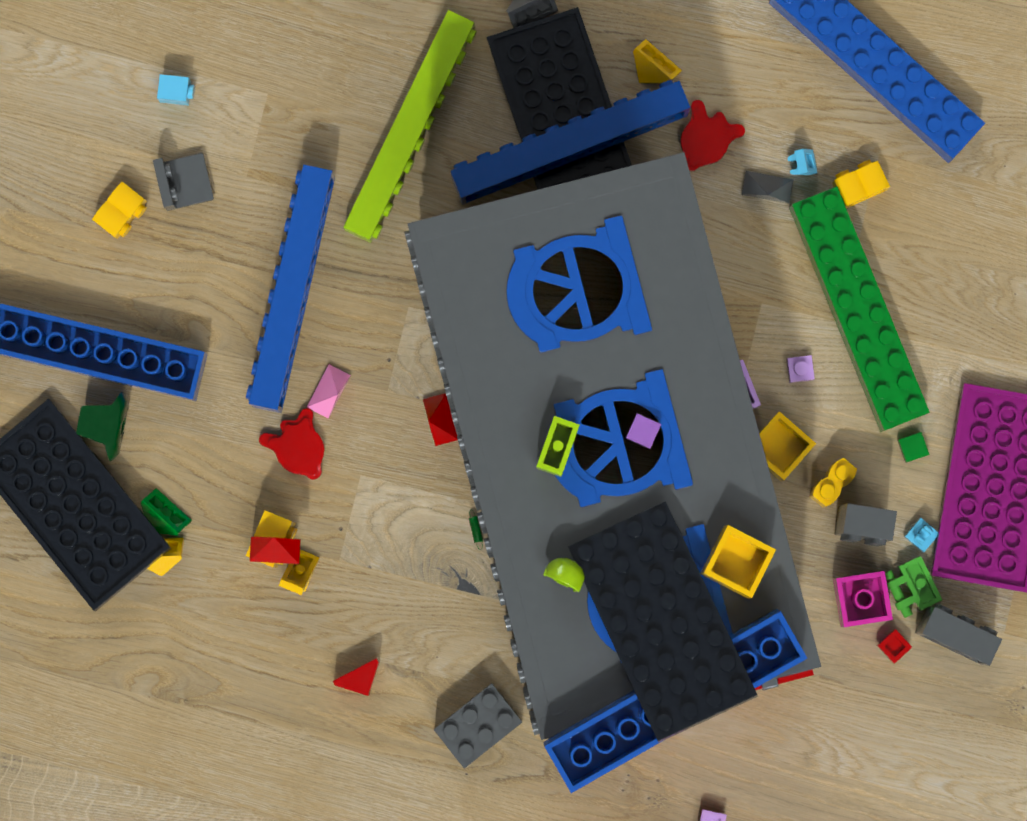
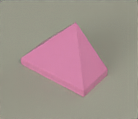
(328, 391)

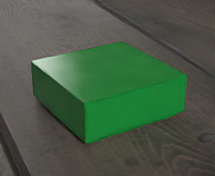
(913, 447)

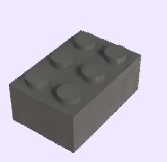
(865, 523)
(959, 634)
(478, 725)

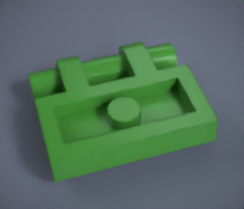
(919, 583)

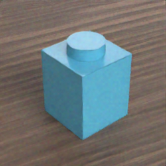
(175, 90)

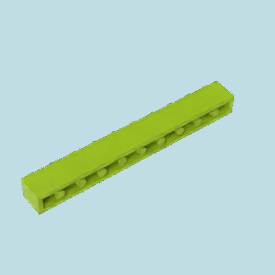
(409, 127)

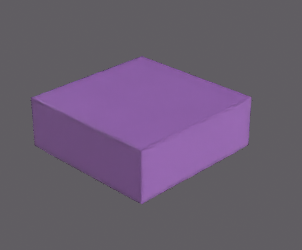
(643, 431)

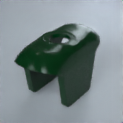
(104, 424)

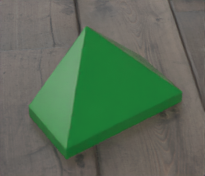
(164, 514)

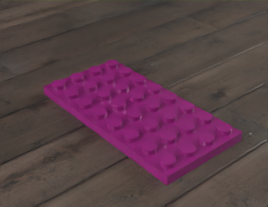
(986, 492)

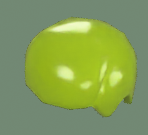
(566, 573)

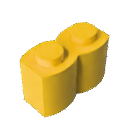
(862, 183)
(120, 210)
(837, 476)

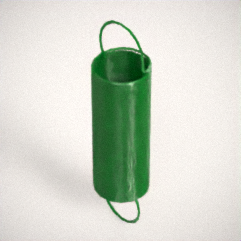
(476, 530)

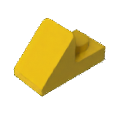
(297, 576)

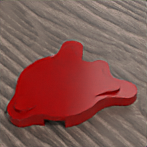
(706, 137)
(298, 447)

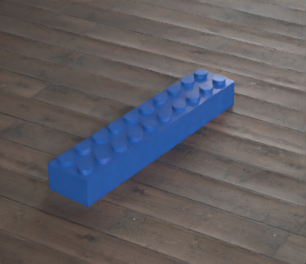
(885, 72)
(570, 142)
(292, 288)
(101, 352)
(622, 728)

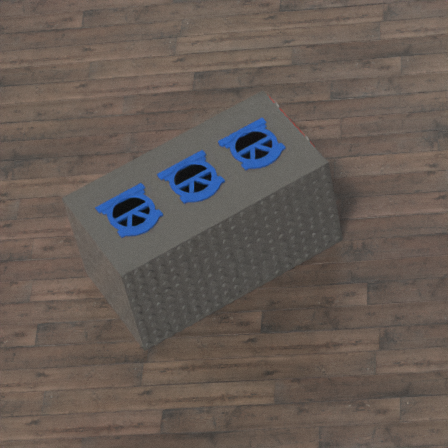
(659, 349)

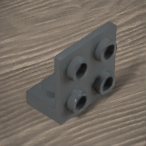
(183, 181)

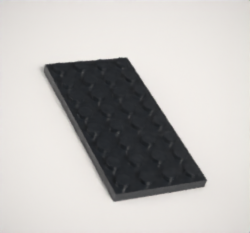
(551, 79)
(75, 506)
(662, 622)

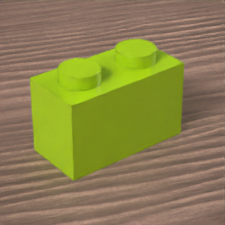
(557, 446)

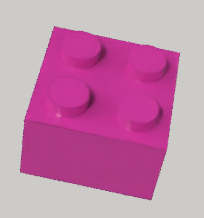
(862, 599)

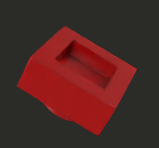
(894, 646)

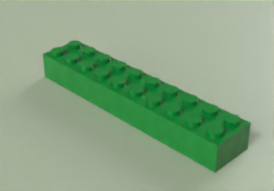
(859, 309)

